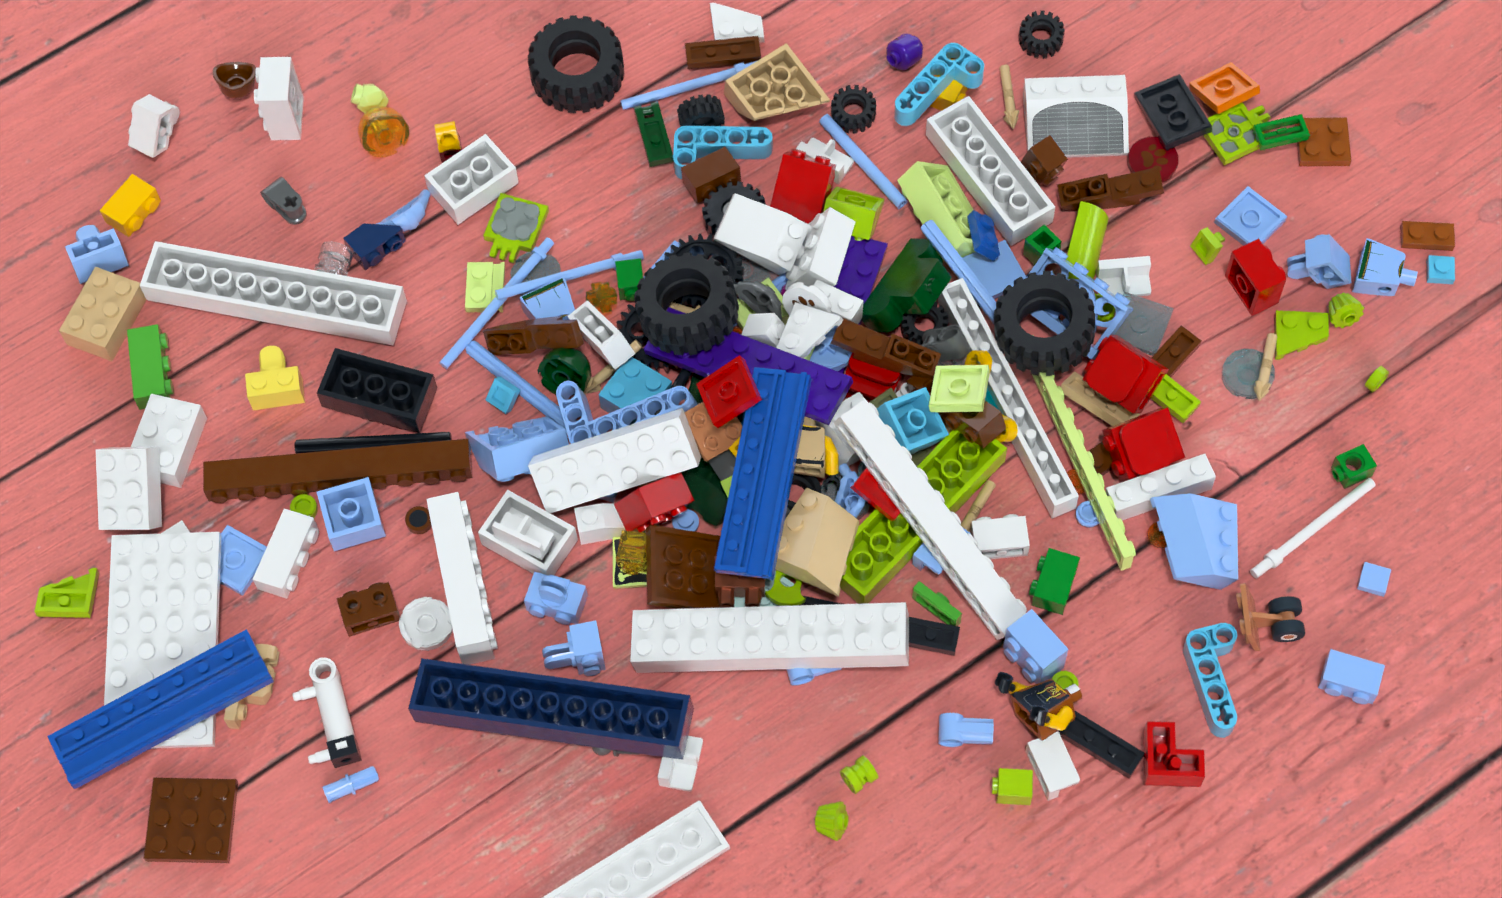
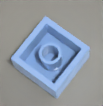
(351, 514)
(1034, 648)

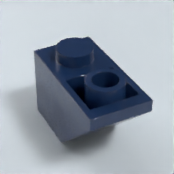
(374, 242)

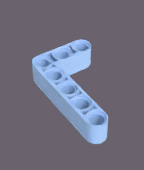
(641, 410)

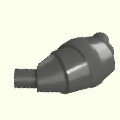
(759, 297)

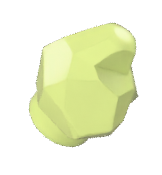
(368, 97)

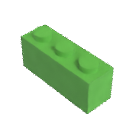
(149, 363)

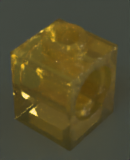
(632, 552)

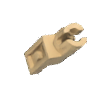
(238, 711)

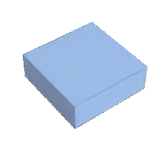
(1374, 579)

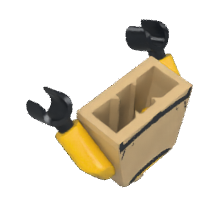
(817, 453)

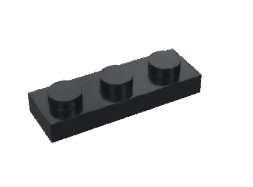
(1103, 745)

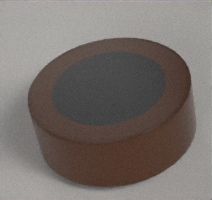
(418, 520)

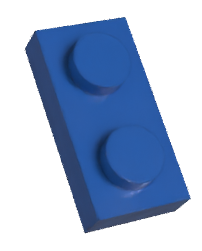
(983, 235)

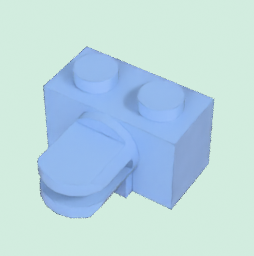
(95, 250)
(1322, 261)
(555, 598)
(581, 651)

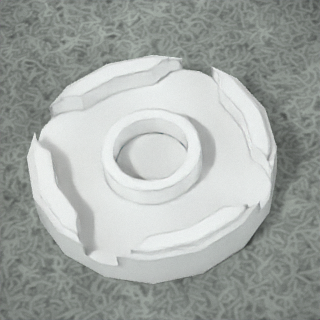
(425, 624)

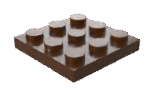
(680, 568)
(191, 820)

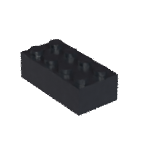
(377, 390)

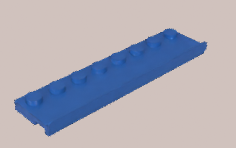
(763, 475)
(160, 709)

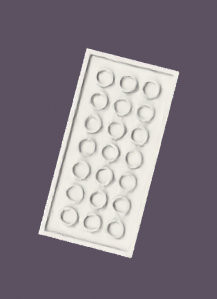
(162, 613)

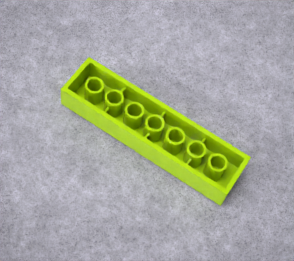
(885, 546)

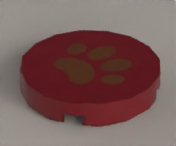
(1149, 154)

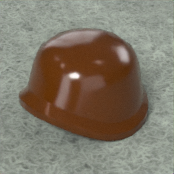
(235, 78)

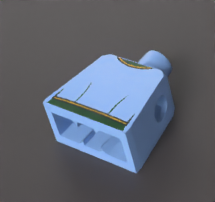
(1381, 270)
(548, 301)

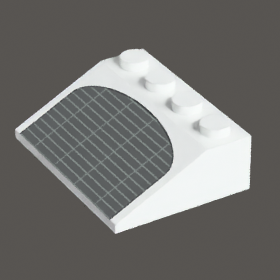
(1080, 113)

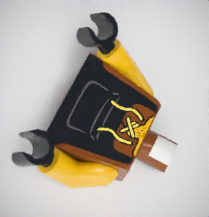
(1041, 706)

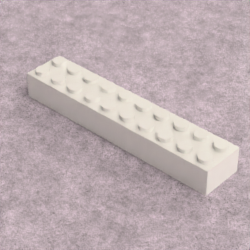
(274, 293)
(770, 637)

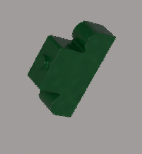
(907, 287)

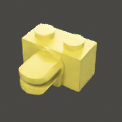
(274, 383)

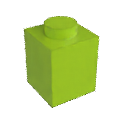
(1013, 786)

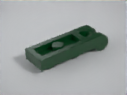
(653, 134)

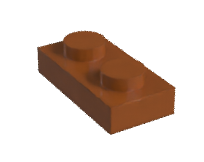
(1427, 235)

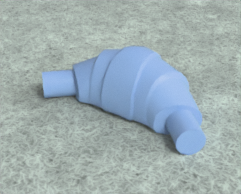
(410, 214)
(846, 496)

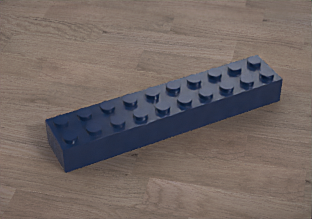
(552, 708)

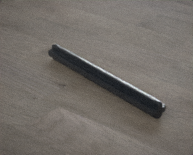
(341, 443)

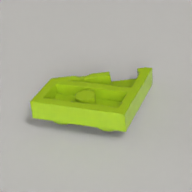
(68, 597)

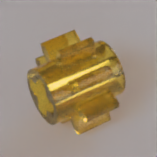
(602, 296)

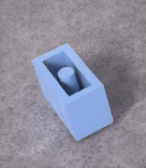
(1351, 677)

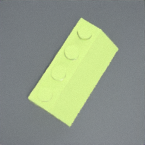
(939, 198)

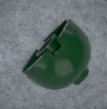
(564, 365)

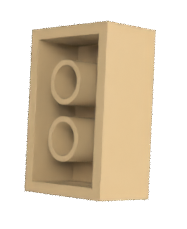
(103, 314)

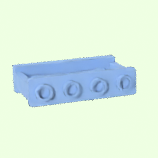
(1051, 318)

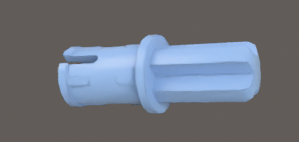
(350, 783)

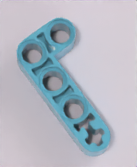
(912, 105)
(755, 143)
(1214, 682)

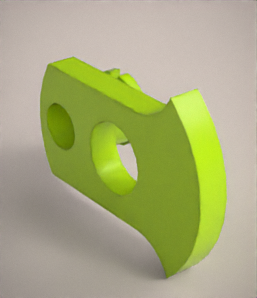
(785, 595)

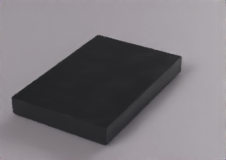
(1173, 112)

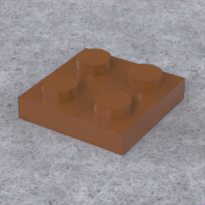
(1327, 143)

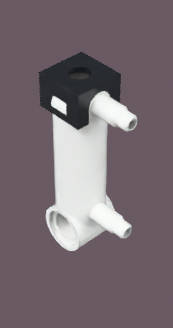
(334, 714)

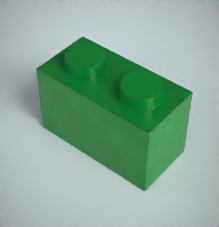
(1055, 581)

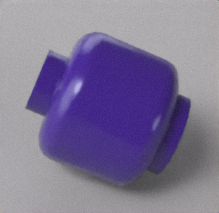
(904, 51)

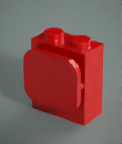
(803, 185)
(1124, 374)
(871, 379)
(1143, 444)

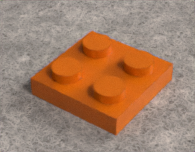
(1224, 88)

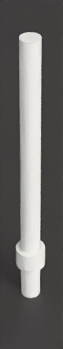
(1275, 557)

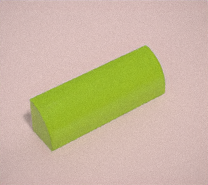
(1087, 238)

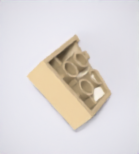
(773, 86)
(817, 541)

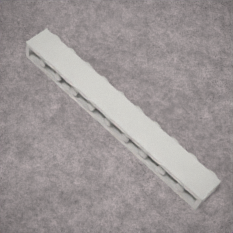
(1031, 440)
(930, 518)

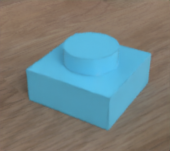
(1440, 269)
(502, 394)

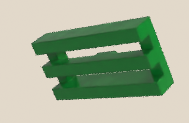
(1281, 136)

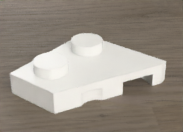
(735, 23)
(806, 329)

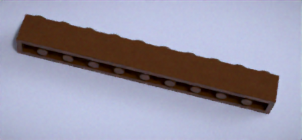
(326, 469)

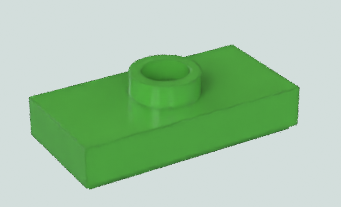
(936, 604)

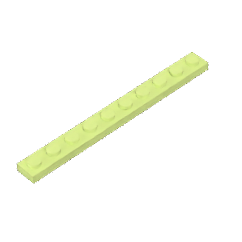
(1084, 466)

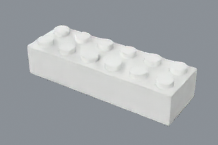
(990, 170)
(615, 461)
(462, 578)

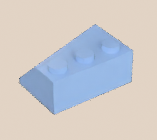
(509, 451)
(1199, 538)

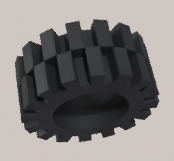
(1041, 22)
(853, 96)
(701, 112)
(908, 327)

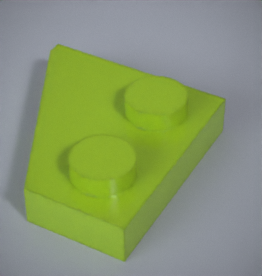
(1299, 330)

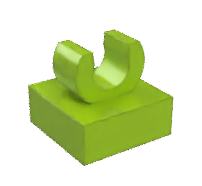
(1207, 245)

